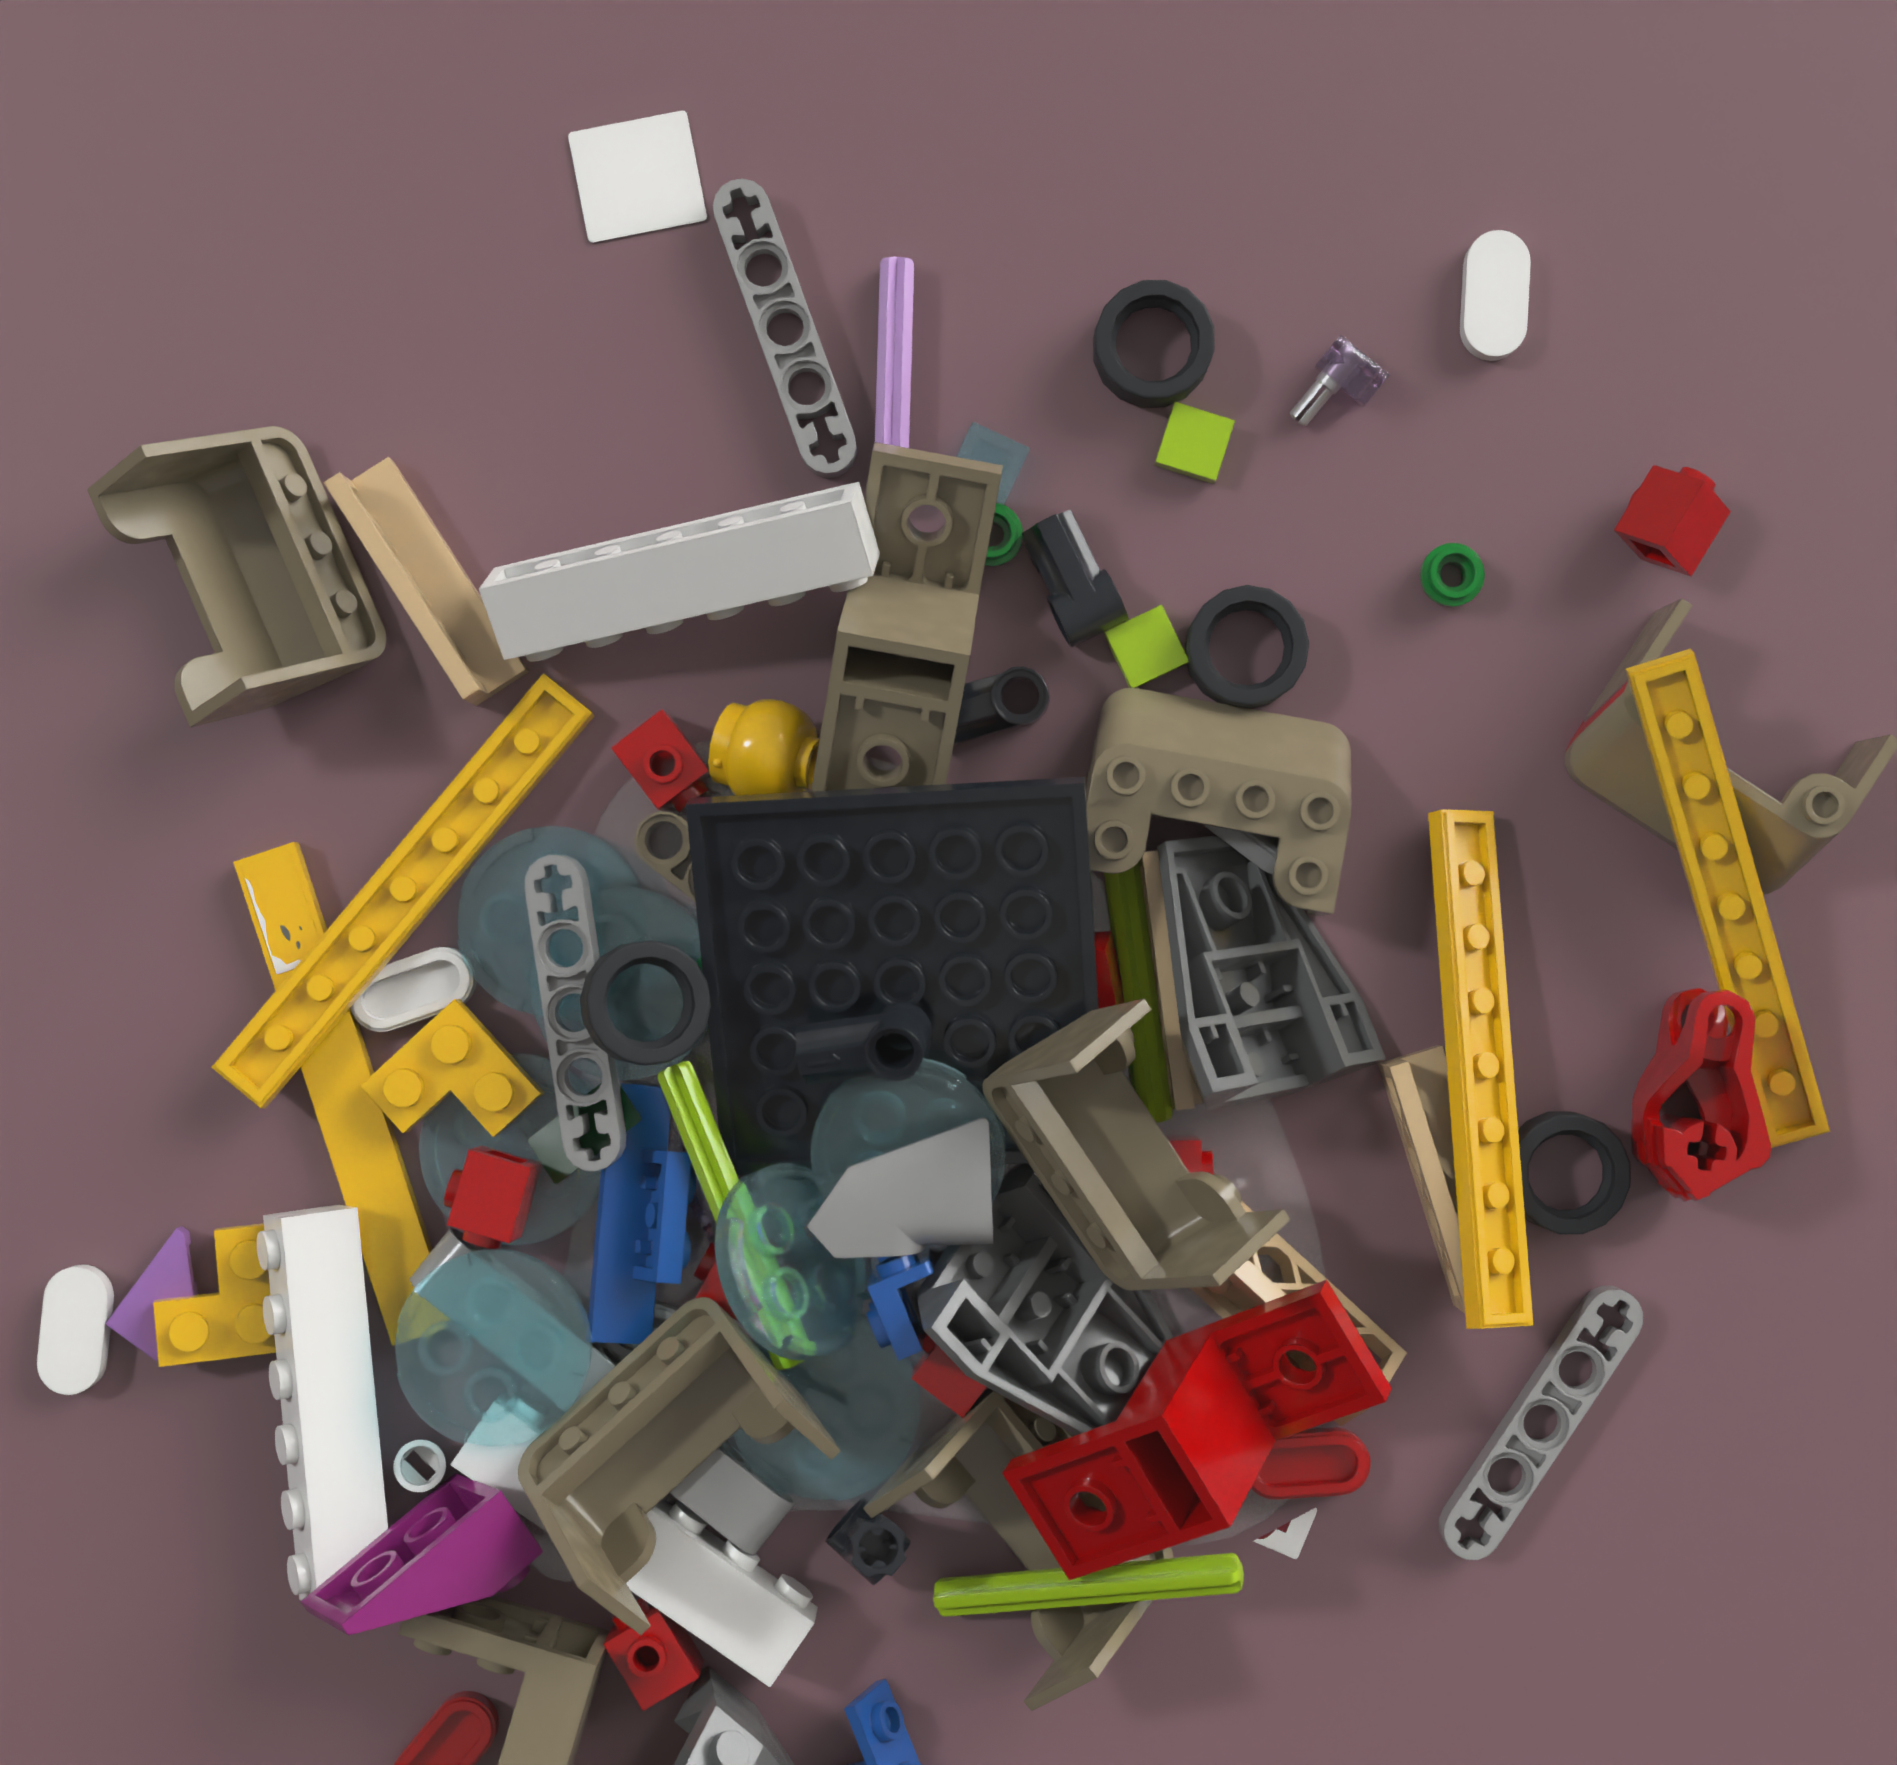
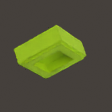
(1194, 442)
(1146, 647)

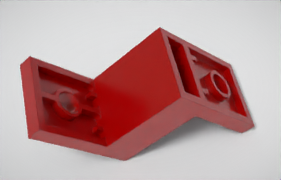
(1197, 1431)

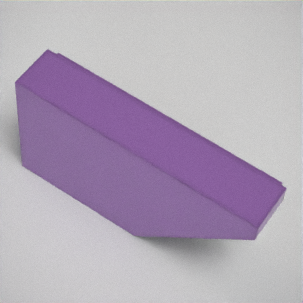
(165, 1277)

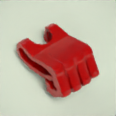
(1719, 1077)

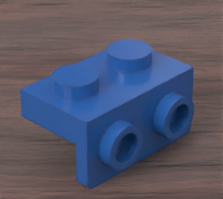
(892, 1311)

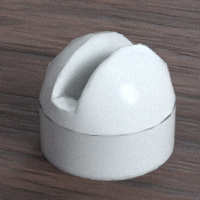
(409, 1476)

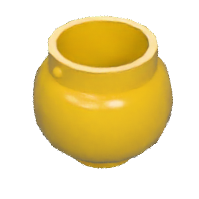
(763, 748)

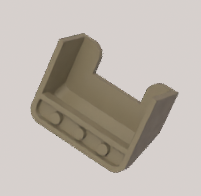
(256, 561)
(1225, 772)

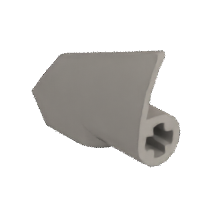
(912, 1198)

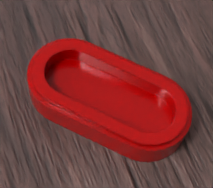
(1314, 1465)
(455, 1733)

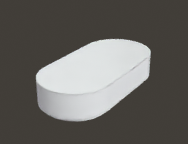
(1495, 295)
(414, 989)
(74, 1330)

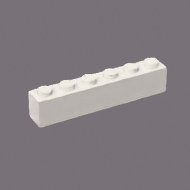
(682, 573)
(323, 1389)
(690, 1576)

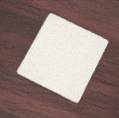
(637, 176)

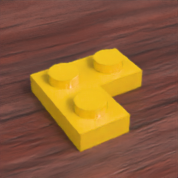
(458, 1058)
(221, 1322)

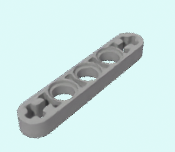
(779, 298)
(563, 1043)
(1539, 1454)

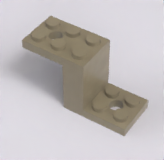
(911, 625)
(559, 1664)

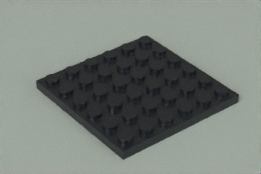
(879, 899)

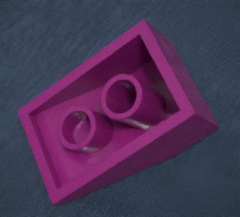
(439, 1555)

